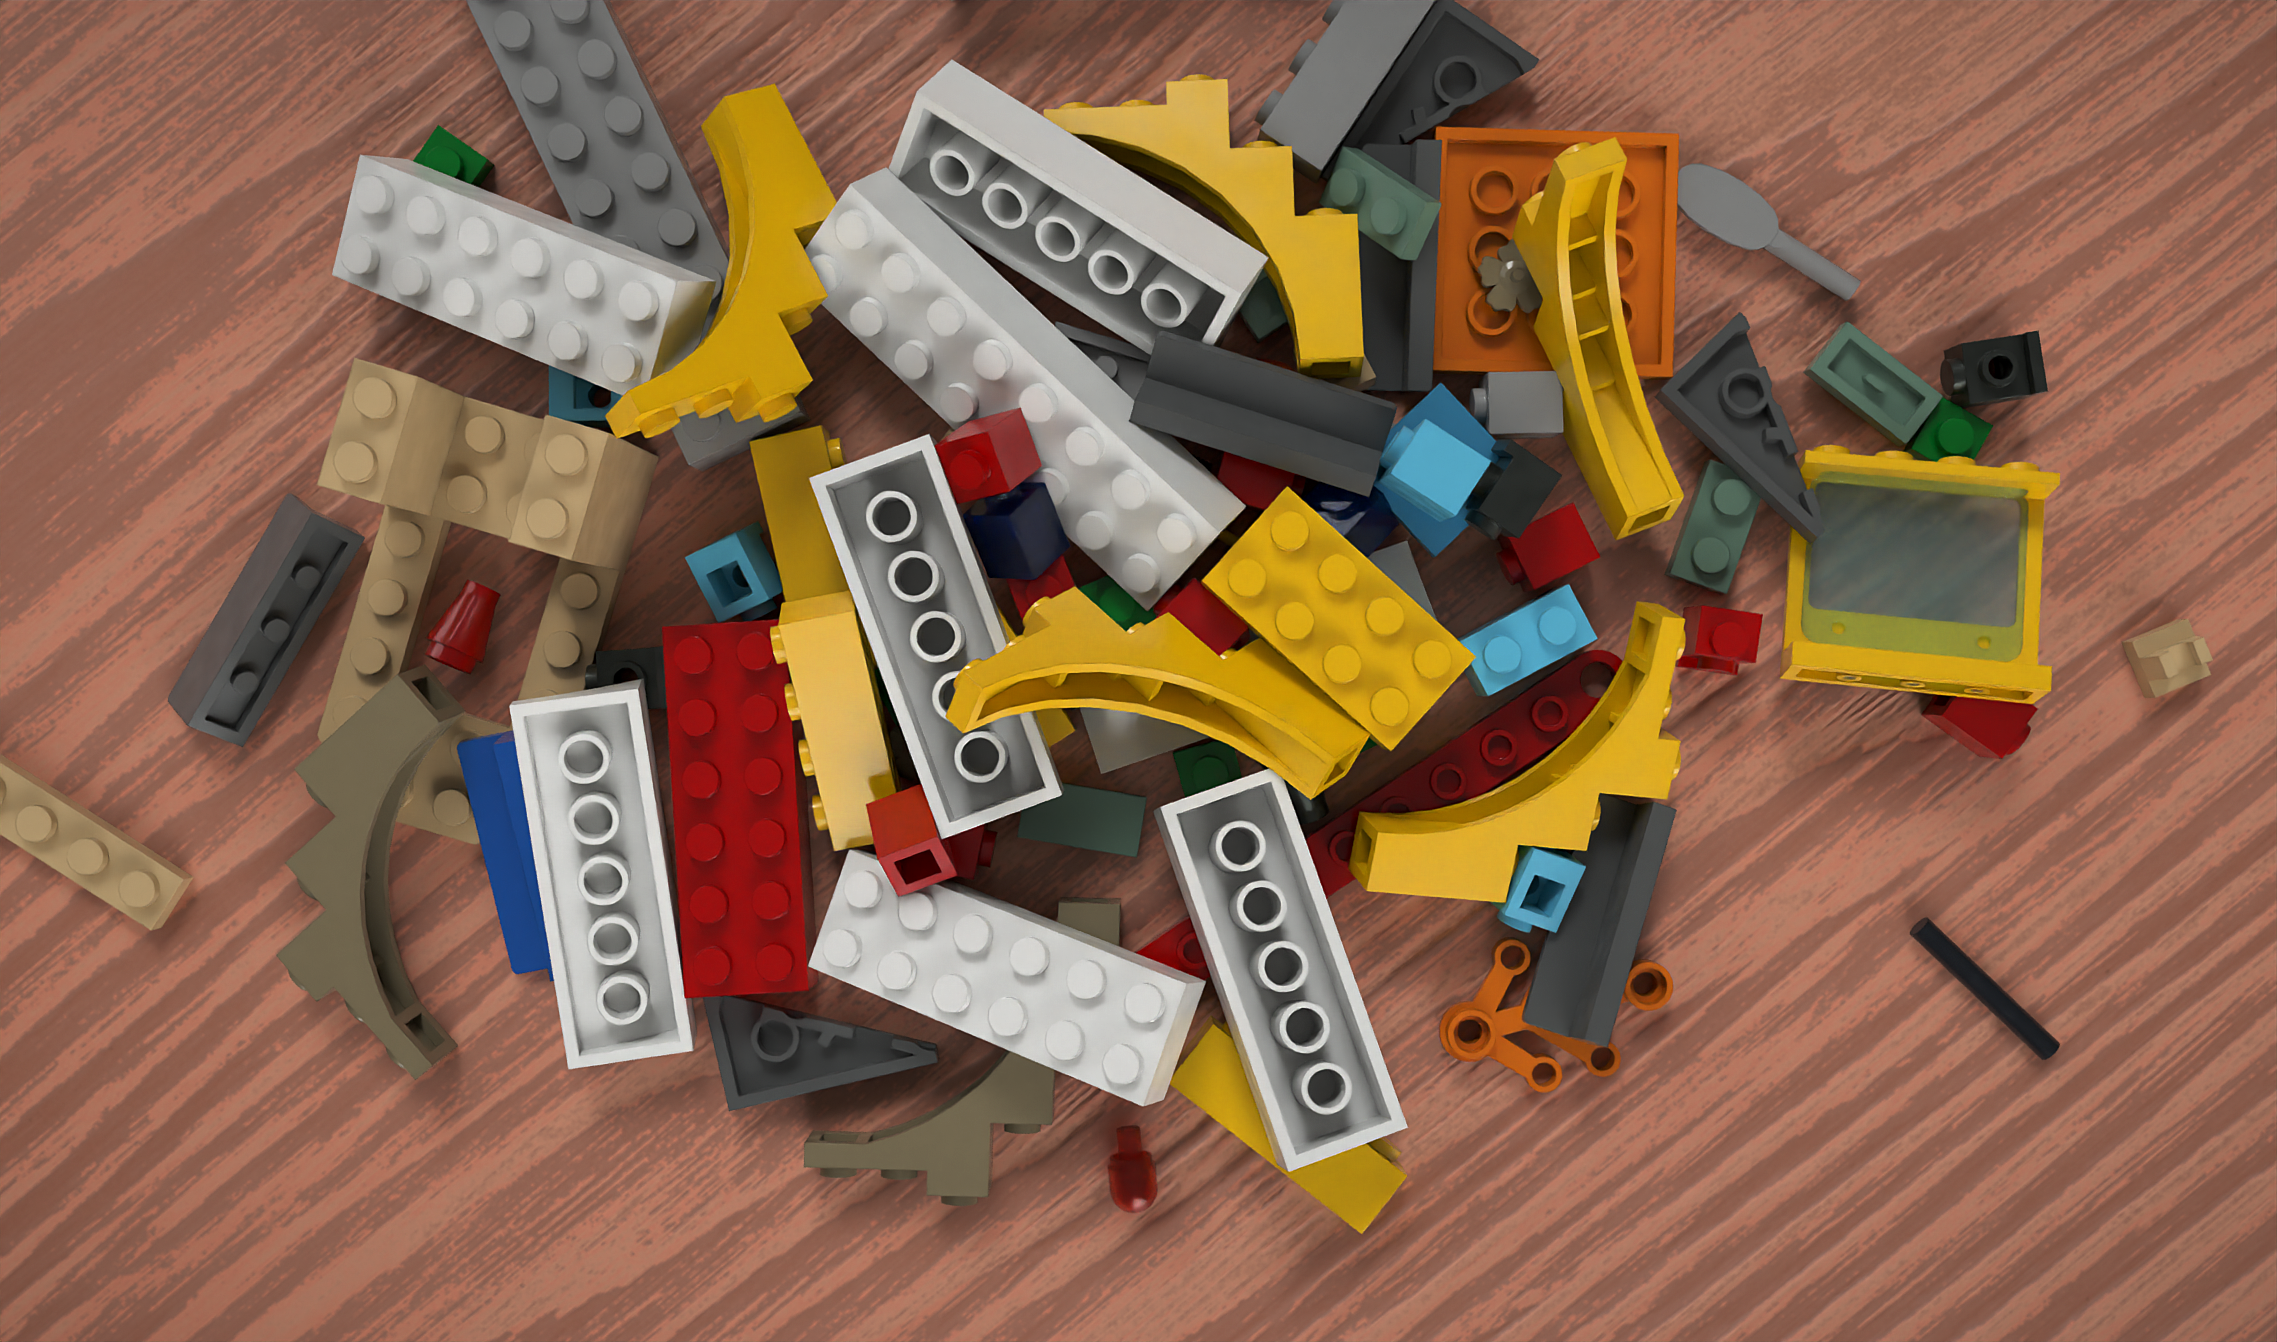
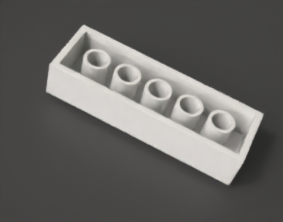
(1070, 215)
(518, 275)
(925, 621)
(1280, 969)
(1010, 978)

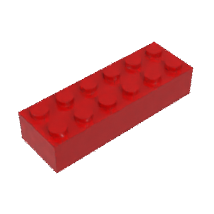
(738, 813)

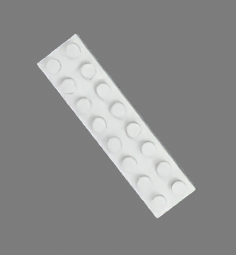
(984, 350)

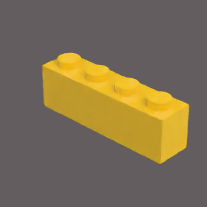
(795, 521)
(840, 712)
(1348, 1183)

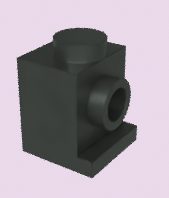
(2017, 370)
(1510, 491)
(647, 664)

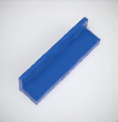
(504, 834)

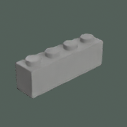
(1338, 78)

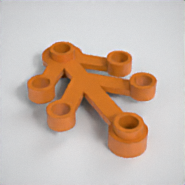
(1496, 1023)

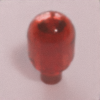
(1132, 1172)

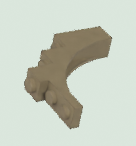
(345, 866)
(957, 1136)

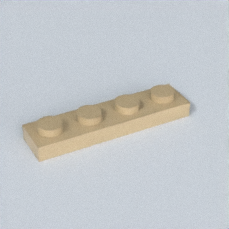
(87, 848)

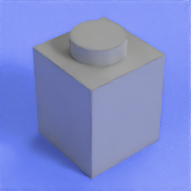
(1519, 404)

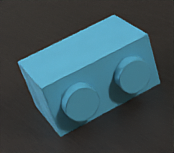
(1431, 469)
(1526, 640)

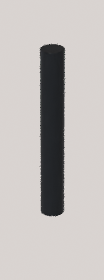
(1984, 988)

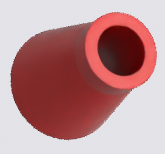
(464, 628)

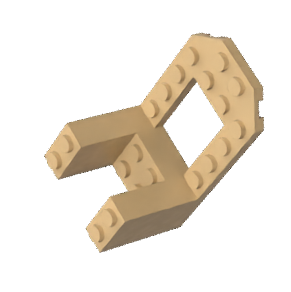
(495, 471)

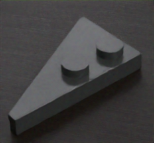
(1439, 74)
(1732, 411)
(785, 1052)

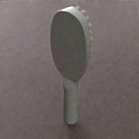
(1745, 220)

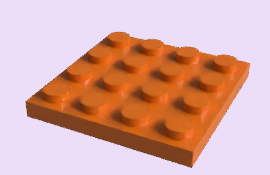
(1481, 192)

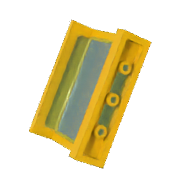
(1919, 576)

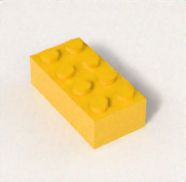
(1338, 619)

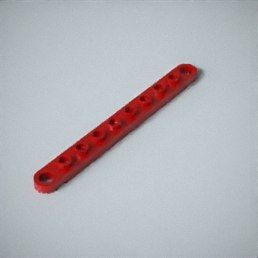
(1445, 777)

